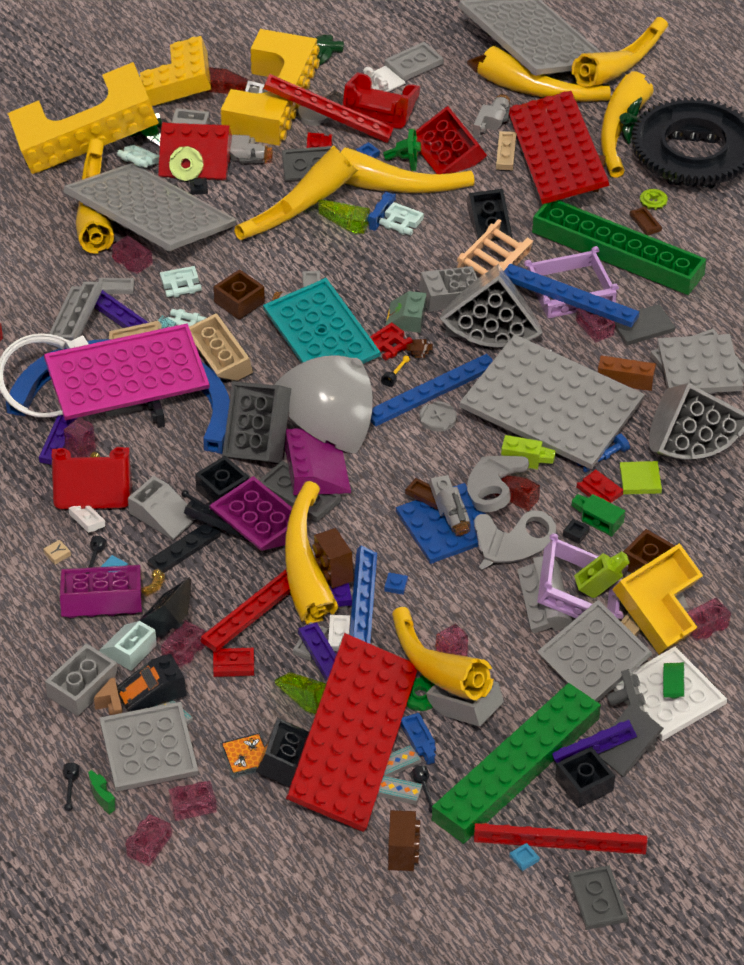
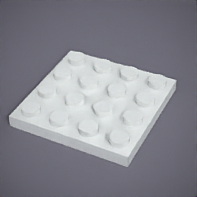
(675, 714)

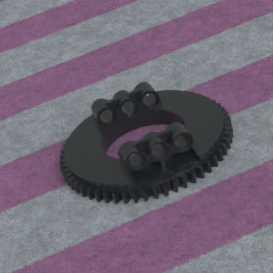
(696, 122)

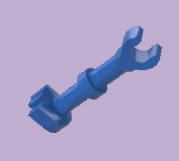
(621, 444)

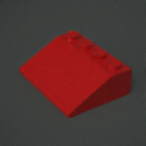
(209, 140)
(448, 144)

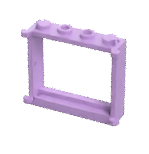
(557, 308)
(558, 599)

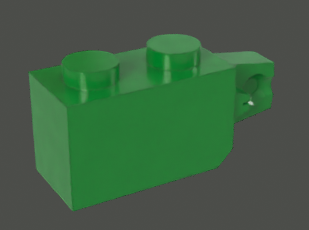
(599, 513)

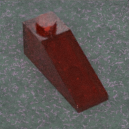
(224, 80)
(523, 491)

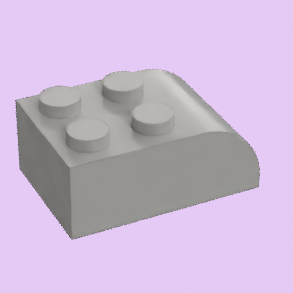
(80, 679)
(464, 709)

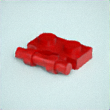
(386, 337)

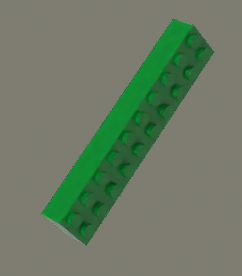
(620, 246)
(515, 762)

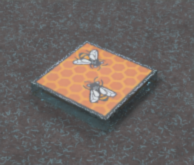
(243, 754)

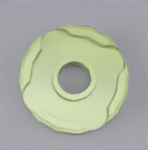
(176, 163)

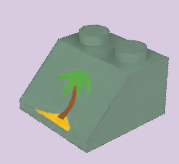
(408, 311)

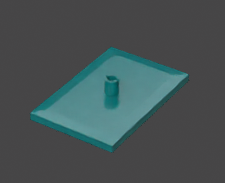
(320, 324)

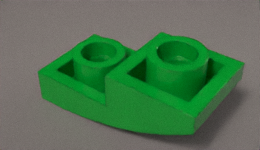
(673, 680)
(99, 790)

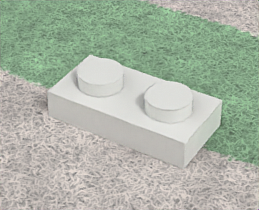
(87, 518)
(338, 626)

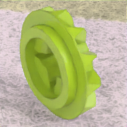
(654, 194)

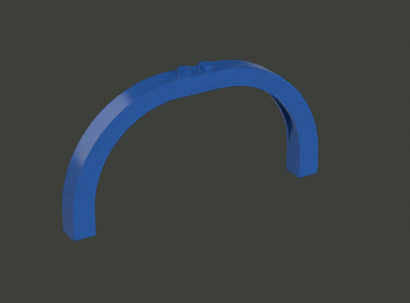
(37, 376)

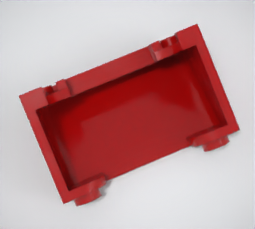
(378, 104)
(91, 480)

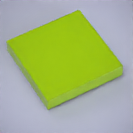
(640, 477)

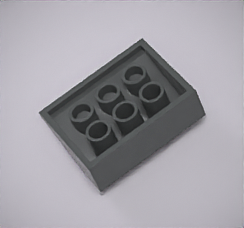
(257, 422)

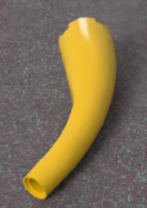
(602, 67)
(509, 73)
(627, 91)
(380, 176)
(319, 182)
(92, 227)
(306, 581)
(453, 673)

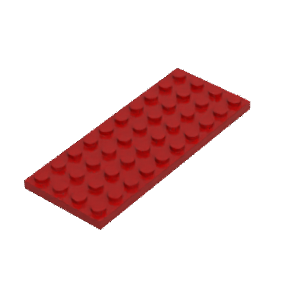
(557, 147)
(352, 733)

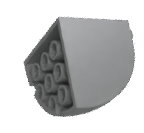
(491, 311)
(331, 400)
(693, 424)

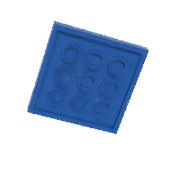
(434, 533)

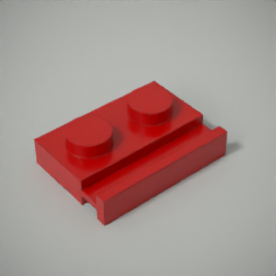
(318, 140)
(601, 486)
(233, 662)

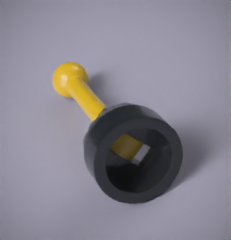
(388, 376)

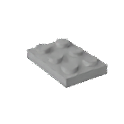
(414, 61)

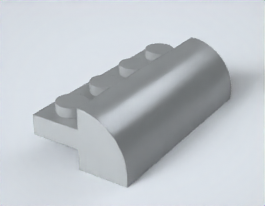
(76, 311)
(539, 615)

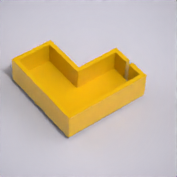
(181, 78)
(652, 600)

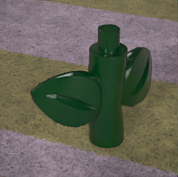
(327, 46)
(628, 119)

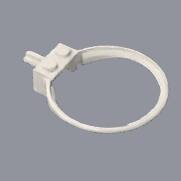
(41, 338)

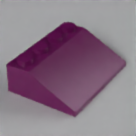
(315, 462)
(255, 513)
(100, 591)

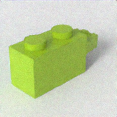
(527, 448)
(601, 574)

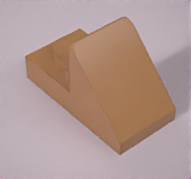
(108, 698)

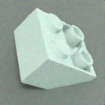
(130, 644)

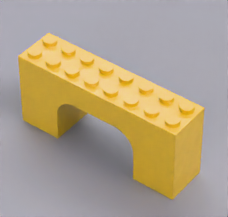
(267, 114)
(118, 116)

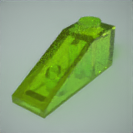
(346, 216)
(302, 690)

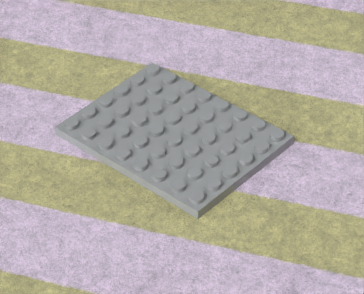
(529, 33)
(150, 206)
(552, 401)

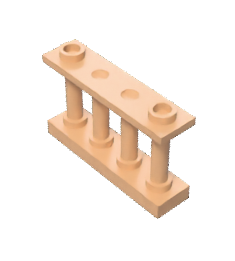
(514, 258)

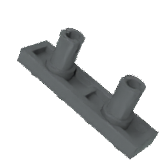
(632, 694)

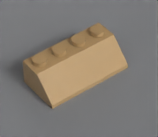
(220, 348)

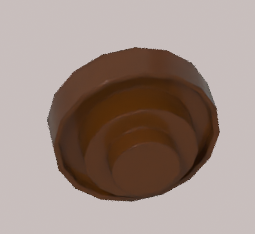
(419, 347)

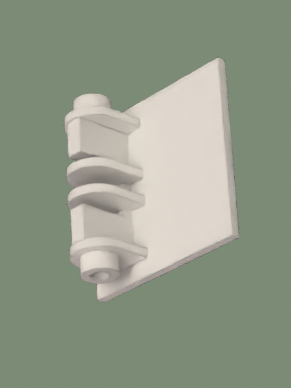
(383, 78)

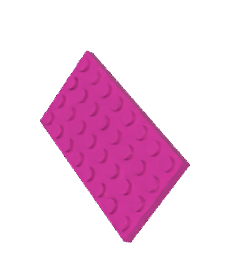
(126, 371)

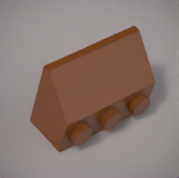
(628, 372)

